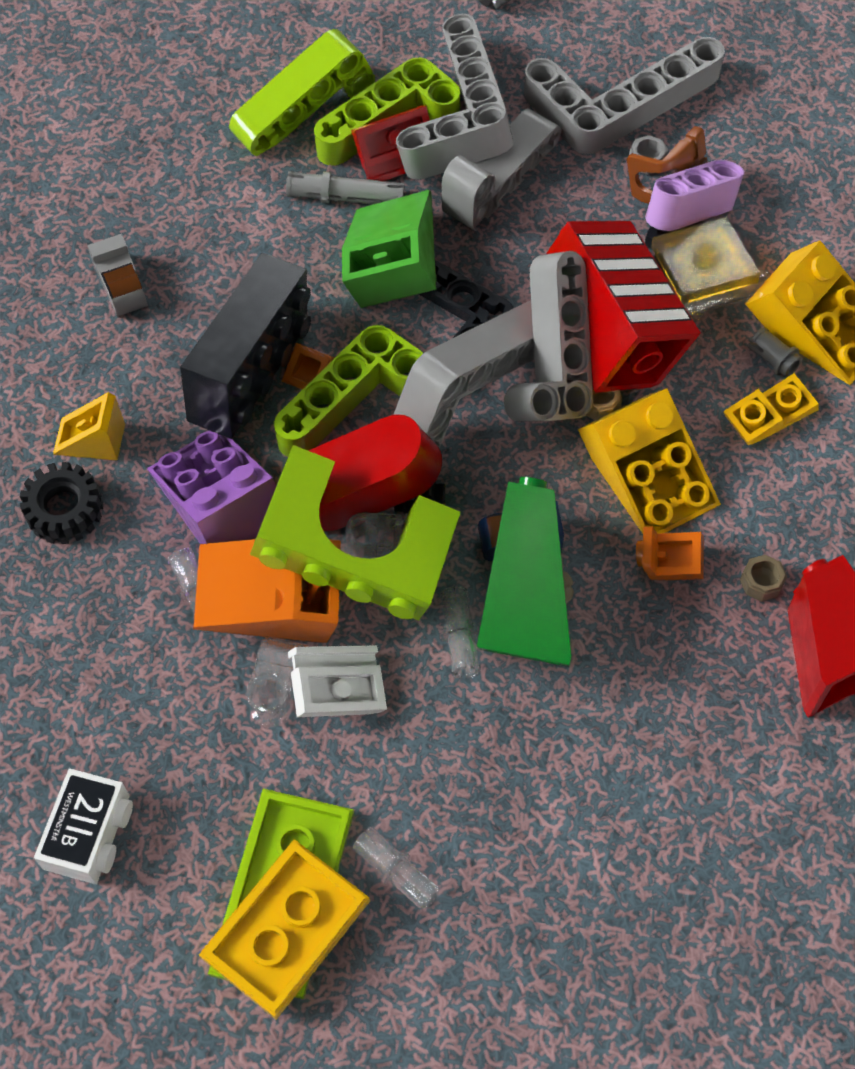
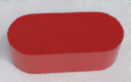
(377, 469)

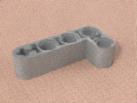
(475, 189)
(560, 343)

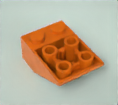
(251, 599)

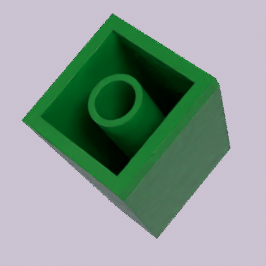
(526, 583)

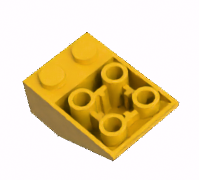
(811, 307)
(651, 463)

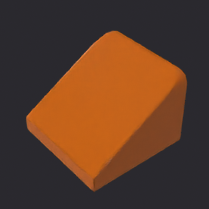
(305, 365)

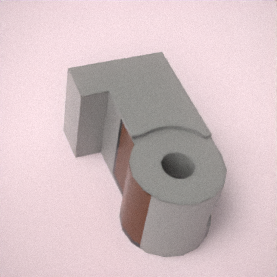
(118, 274)

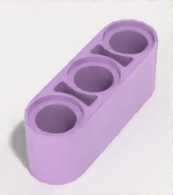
(694, 195)

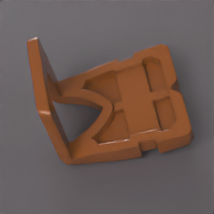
(684, 155)

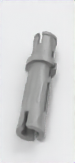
(341, 189)

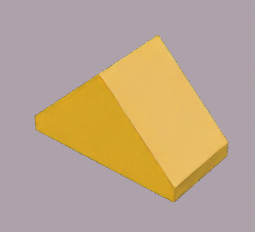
(92, 430)

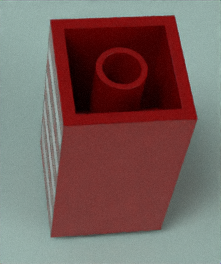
(633, 311)

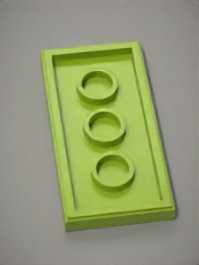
(276, 824)

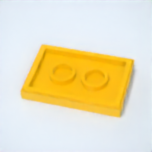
(284, 928)

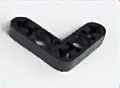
(459, 283)

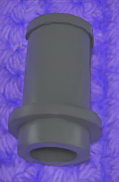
(774, 351)

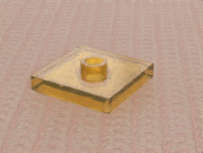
(705, 260)

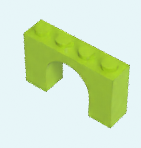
(295, 541)

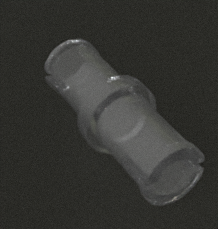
(460, 632)

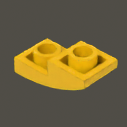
(771, 411)

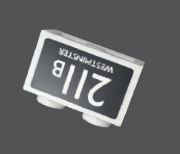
(84, 826)

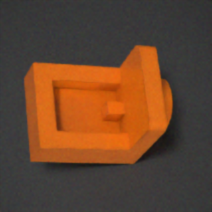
(671, 555)

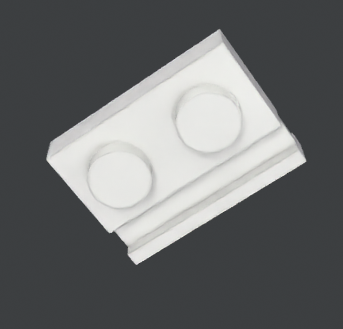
(337, 681)

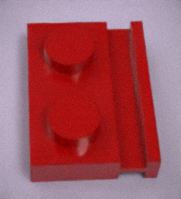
(378, 145)

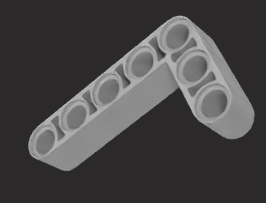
(598, 122)
(474, 133)
(463, 366)

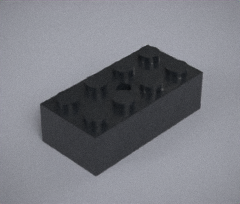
(246, 345)

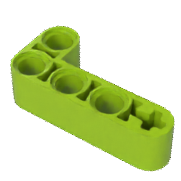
(402, 89)
(300, 90)
(306, 425)

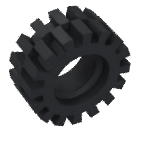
(54, 482)

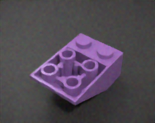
(215, 488)

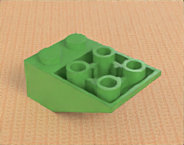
(390, 250)

